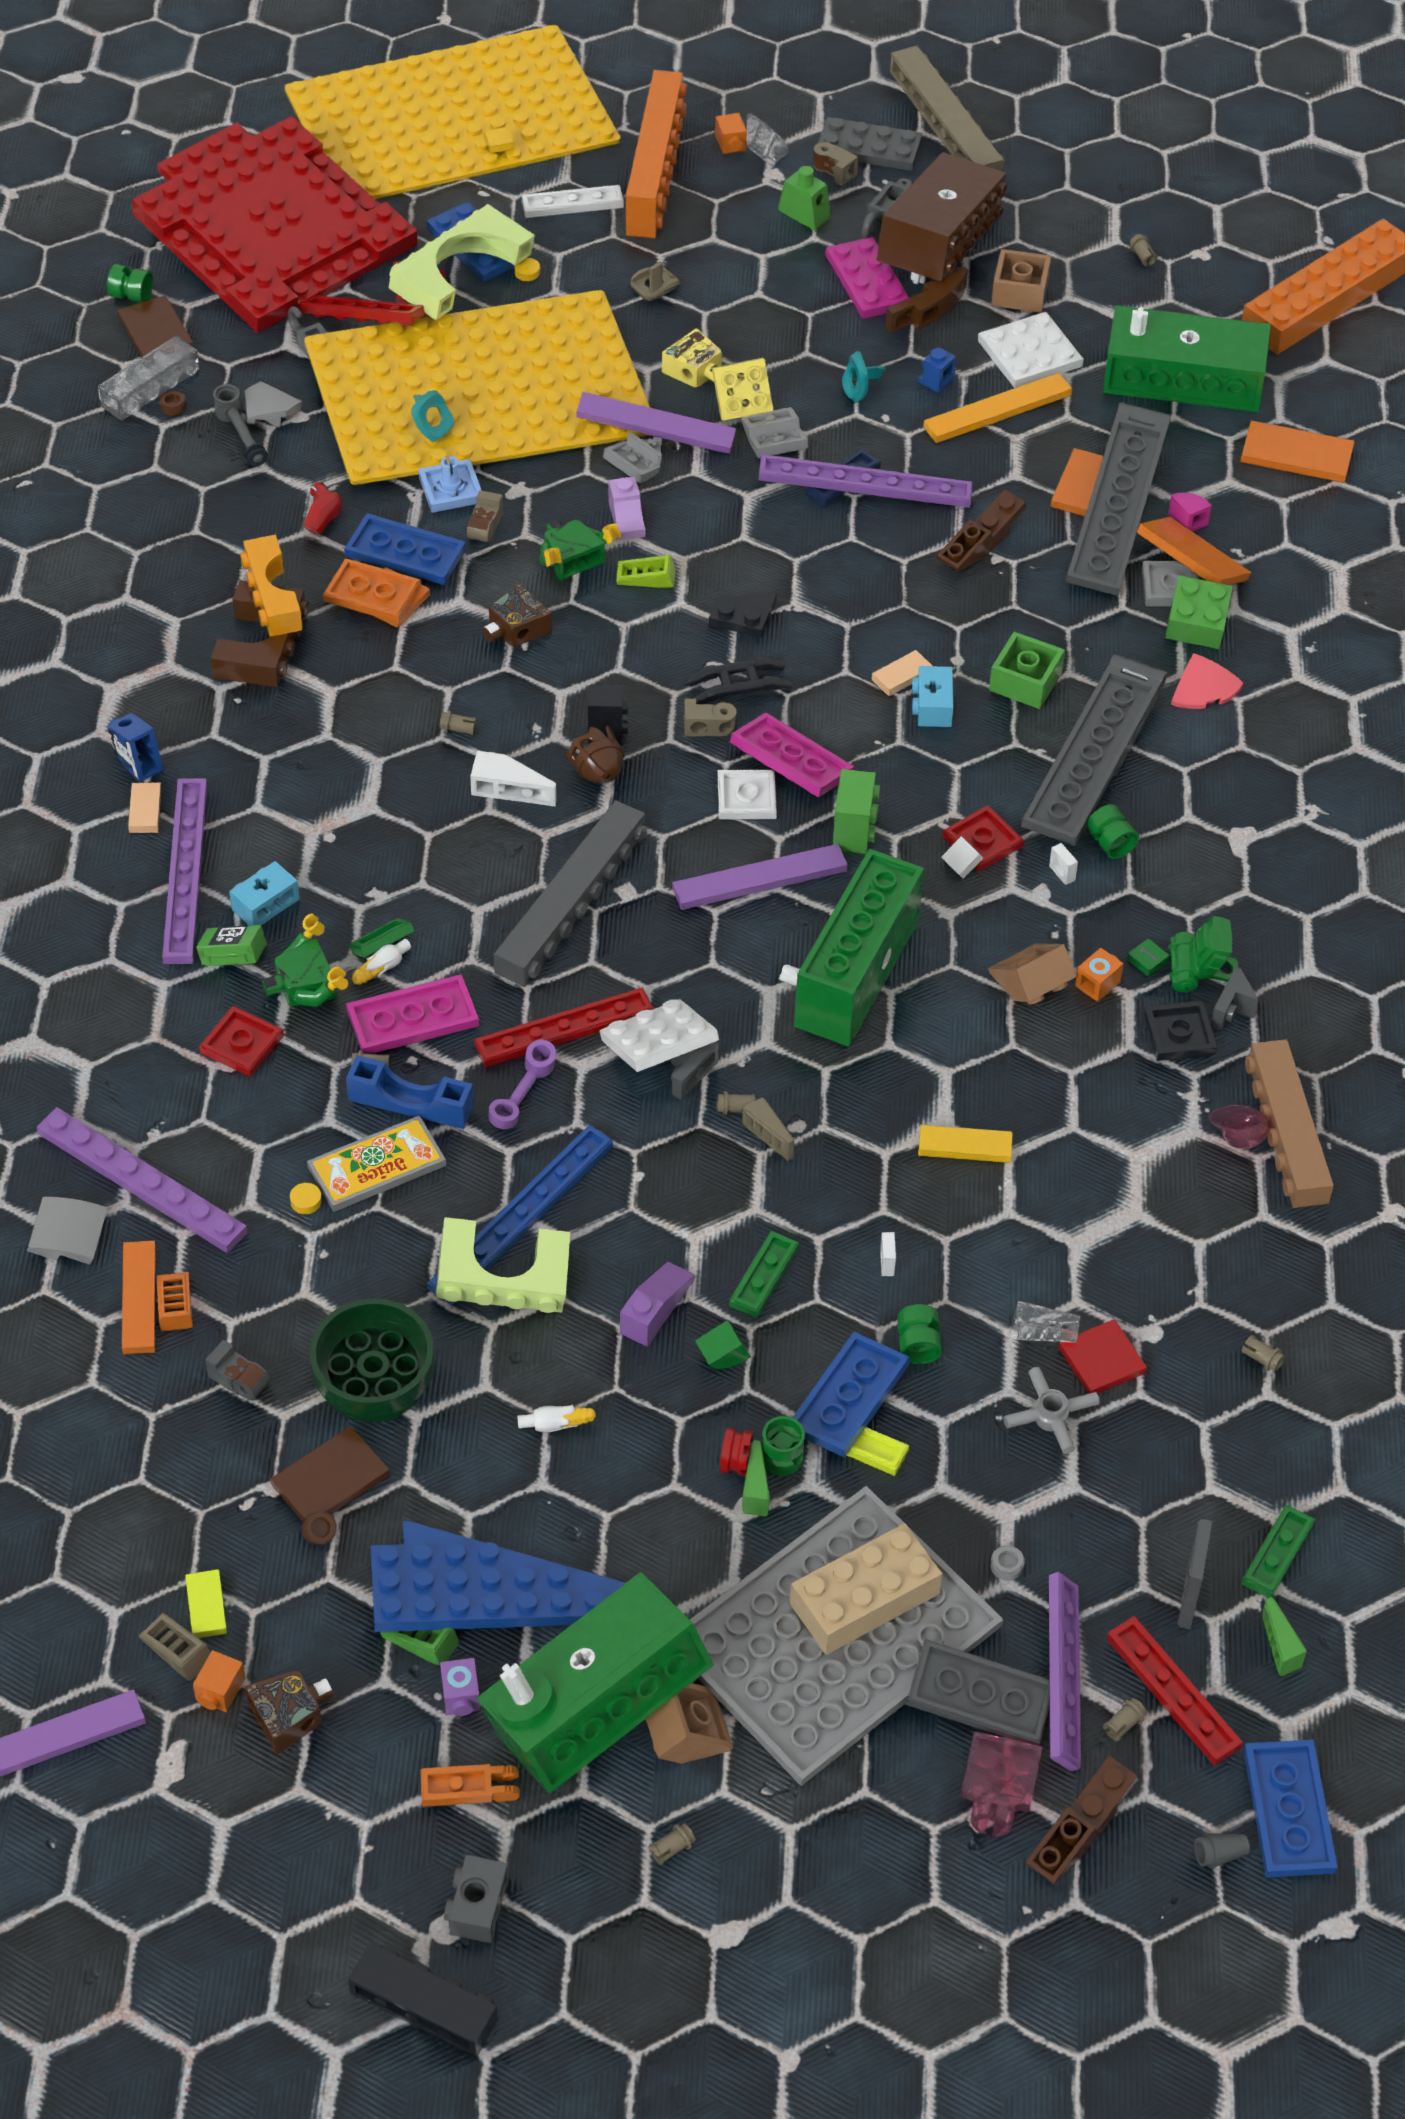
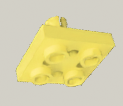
(727, 377)

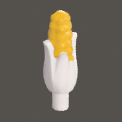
(381, 961)
(556, 1418)

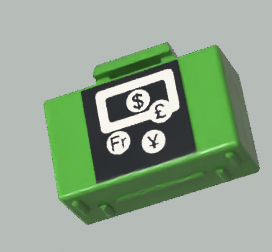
(231, 945)

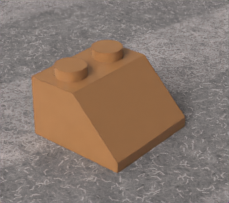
(1034, 972)
(689, 1726)

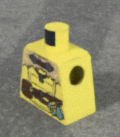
(692, 359)

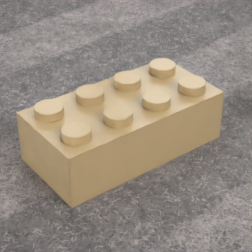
(865, 1588)

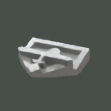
(268, 404)
(636, 457)

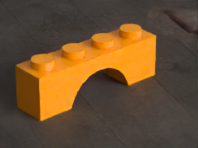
(278, 606)

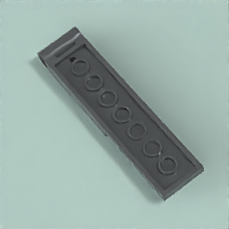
(1118, 499)
(1095, 749)

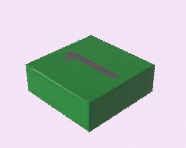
(1148, 957)

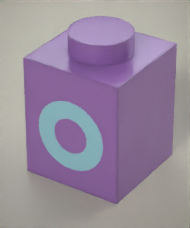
(460, 1686)

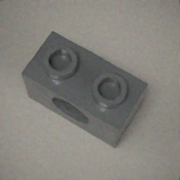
(479, 1918)

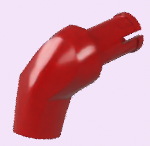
(323, 509)

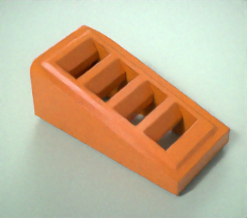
(176, 1319)

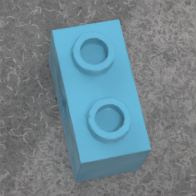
(934, 696)
(264, 894)

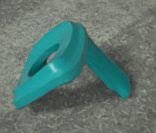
(858, 371)
(419, 415)

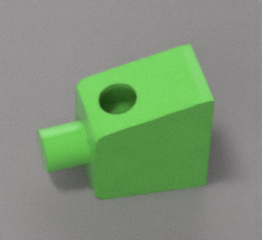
(805, 198)

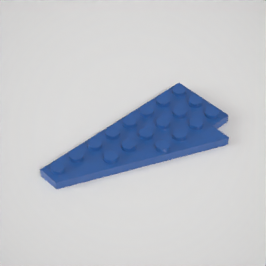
(470, 1584)

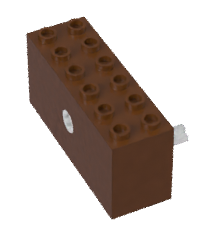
(941, 217)

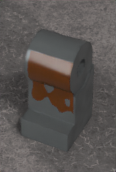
(236, 1371)

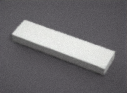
(572, 201)

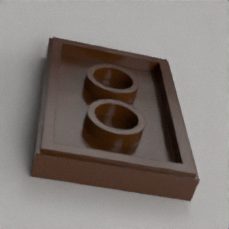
(152, 324)
(330, 1475)

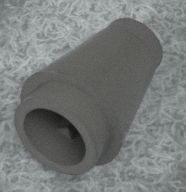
(1218, 1849)

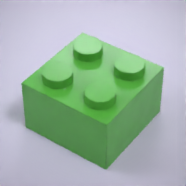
(1198, 612)
(1026, 670)
(856, 811)

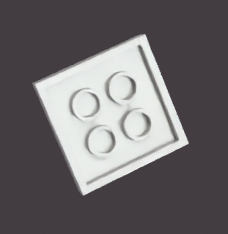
(1030, 349)
(658, 1034)

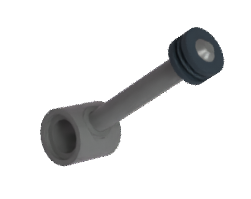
(228, 409)

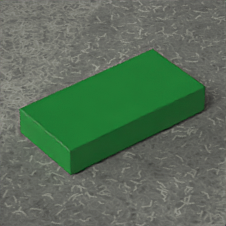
(380, 937)

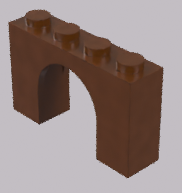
(260, 661)

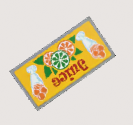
(376, 1163)

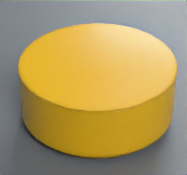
(527, 270)
(305, 1198)

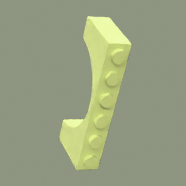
(482, 232)

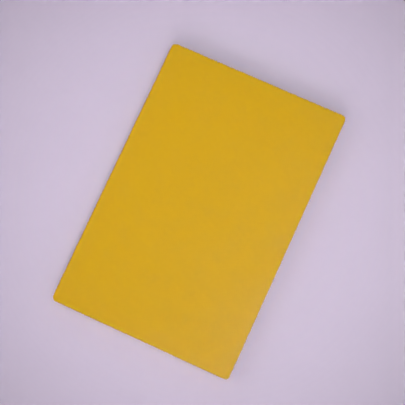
(427, 113)
(501, 369)

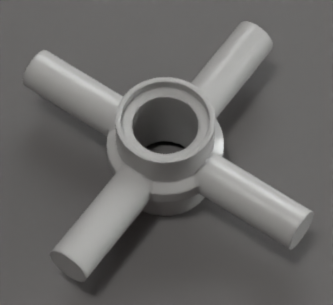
(1047, 1419)

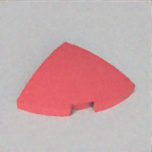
(1204, 684)

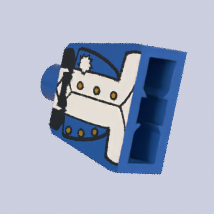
(134, 737)

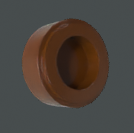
(173, 403)
(319, 1528)

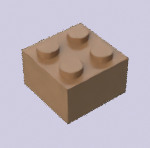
(1021, 280)

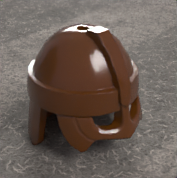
(598, 761)

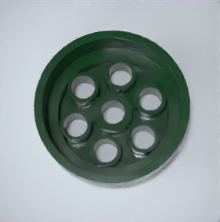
(375, 1327)

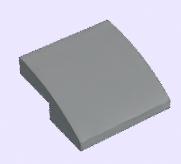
(774, 432)
(67, 1229)

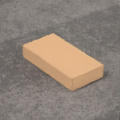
(899, 673)
(145, 808)

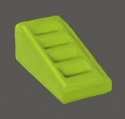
(657, 572)

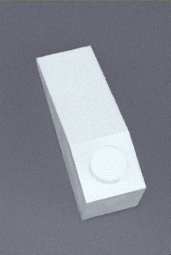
(507, 779)

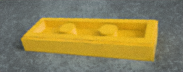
(965, 1143)

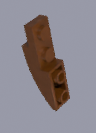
(930, 305)
(984, 534)
(1083, 1821)

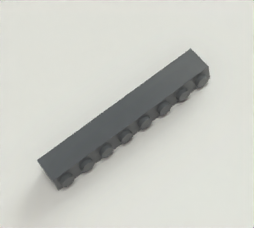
(570, 894)

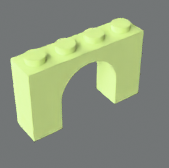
(465, 1280)

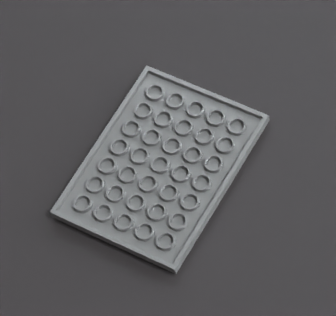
(781, 1682)

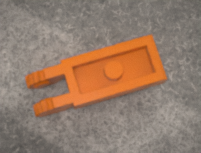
(467, 1784)

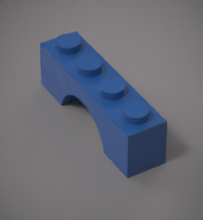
(375, 1085)

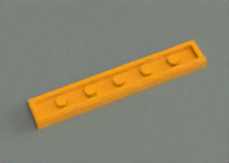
(997, 408)

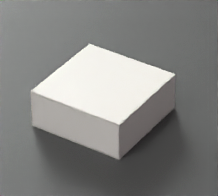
(962, 857)
(1063, 864)
(887, 1254)

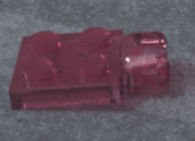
(999, 1780)

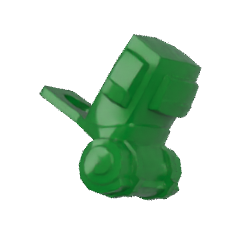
(1201, 954)

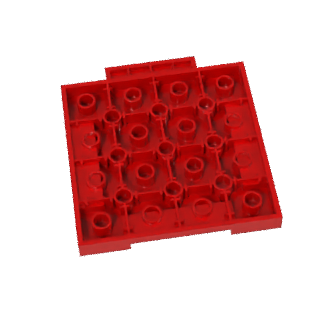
(269, 219)

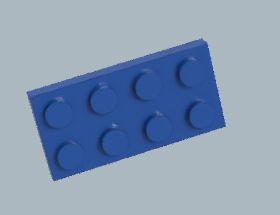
(481, 264)
(405, 549)
(850, 1393)
(1290, 1808)

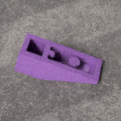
(653, 1303)

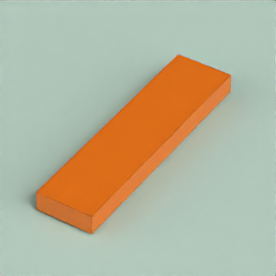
(139, 1297)

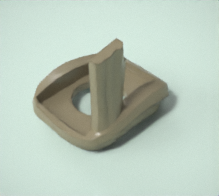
(656, 275)

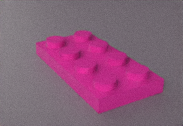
(867, 281)
(790, 754)
(412, 1014)

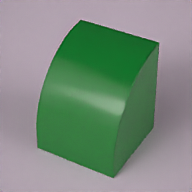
(722, 1347)

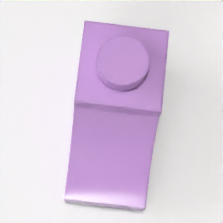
(626, 507)

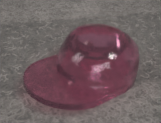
(1241, 1125)

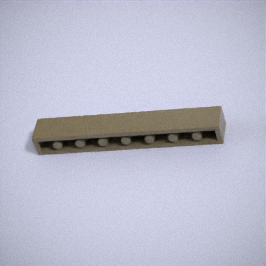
(942, 108)

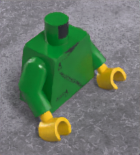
(575, 547)
(304, 971)

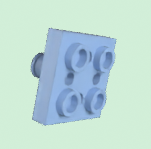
(449, 480)

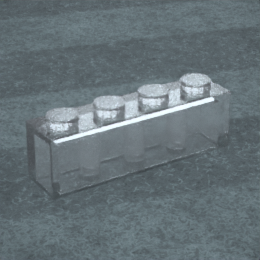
(148, 377)

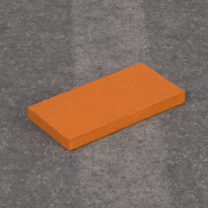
(1297, 451)
(1193, 551)

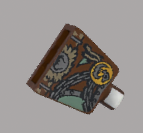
(517, 618)
(287, 1707)

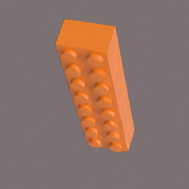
(655, 154)
(1329, 285)

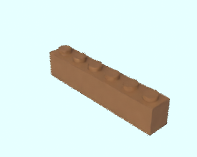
(1289, 1124)

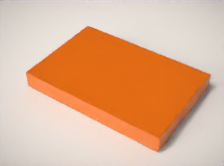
(1077, 482)
(372, 590)

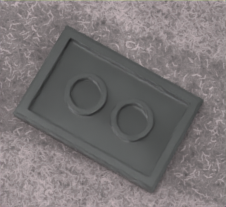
(1194, 1573)

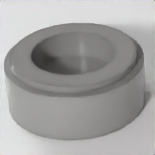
(1007, 1563)

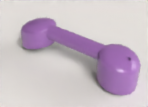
(539, 1063)

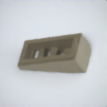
(766, 1125)
(190, 1660)

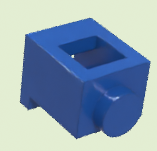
(938, 370)

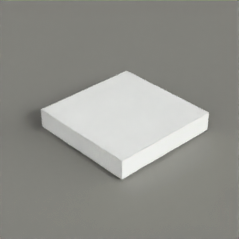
(746, 794)

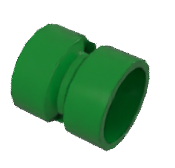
(126, 282)
(1112, 831)
(919, 1333)
(783, 1445)

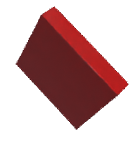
(987, 835)
(241, 1041)
(1103, 1357)

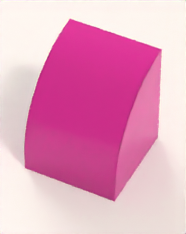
(1190, 510)

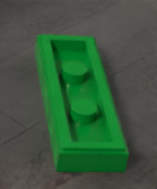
(764, 1274)
(1278, 1551)

